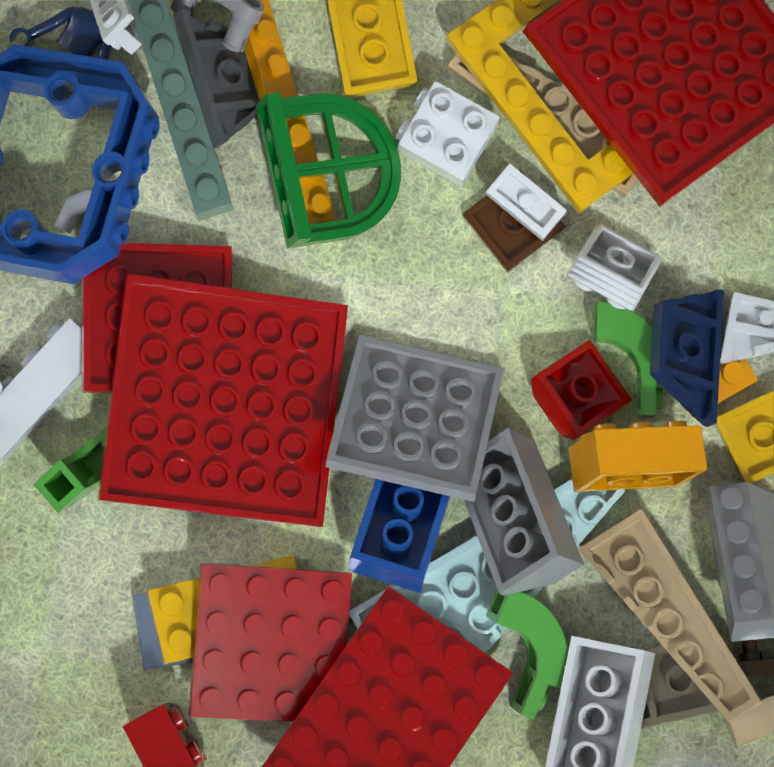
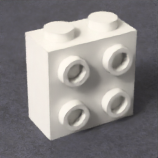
(446, 133)

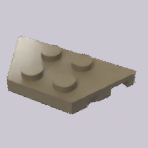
(672, 693)

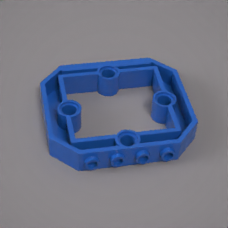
(107, 215)

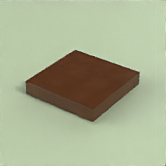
(503, 234)

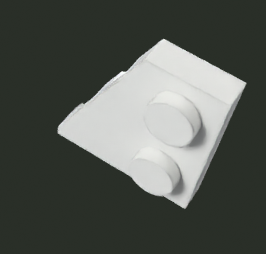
(748, 328)

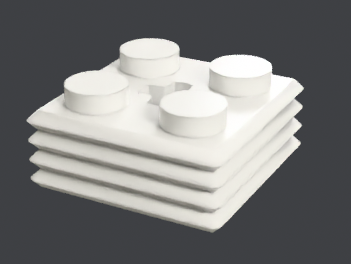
(614, 268)

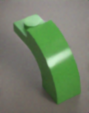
(634, 337)
(74, 475)

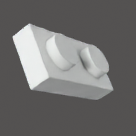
(526, 202)

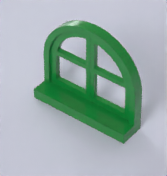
(285, 173)

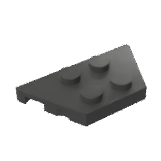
(219, 76)

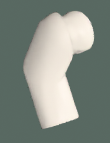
(71, 210)

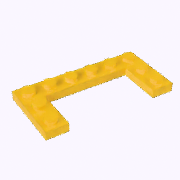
(479, 48)

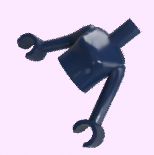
(79, 36)

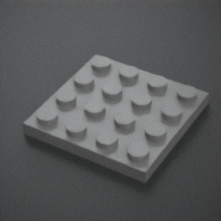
(415, 418)

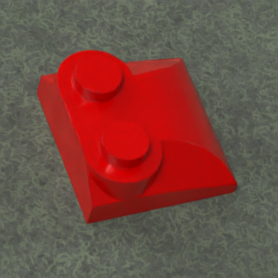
(578, 391)

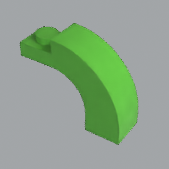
(544, 647)

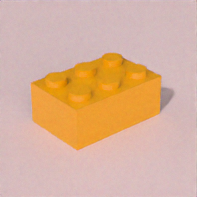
(637, 456)

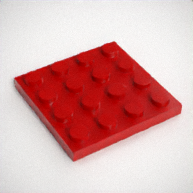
(104, 294)
(265, 639)

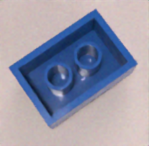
(398, 534)

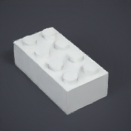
(600, 705)

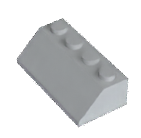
(521, 517)
(744, 555)

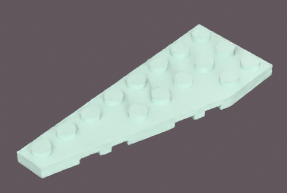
(461, 583)

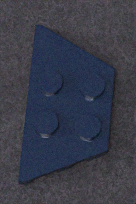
(689, 351)

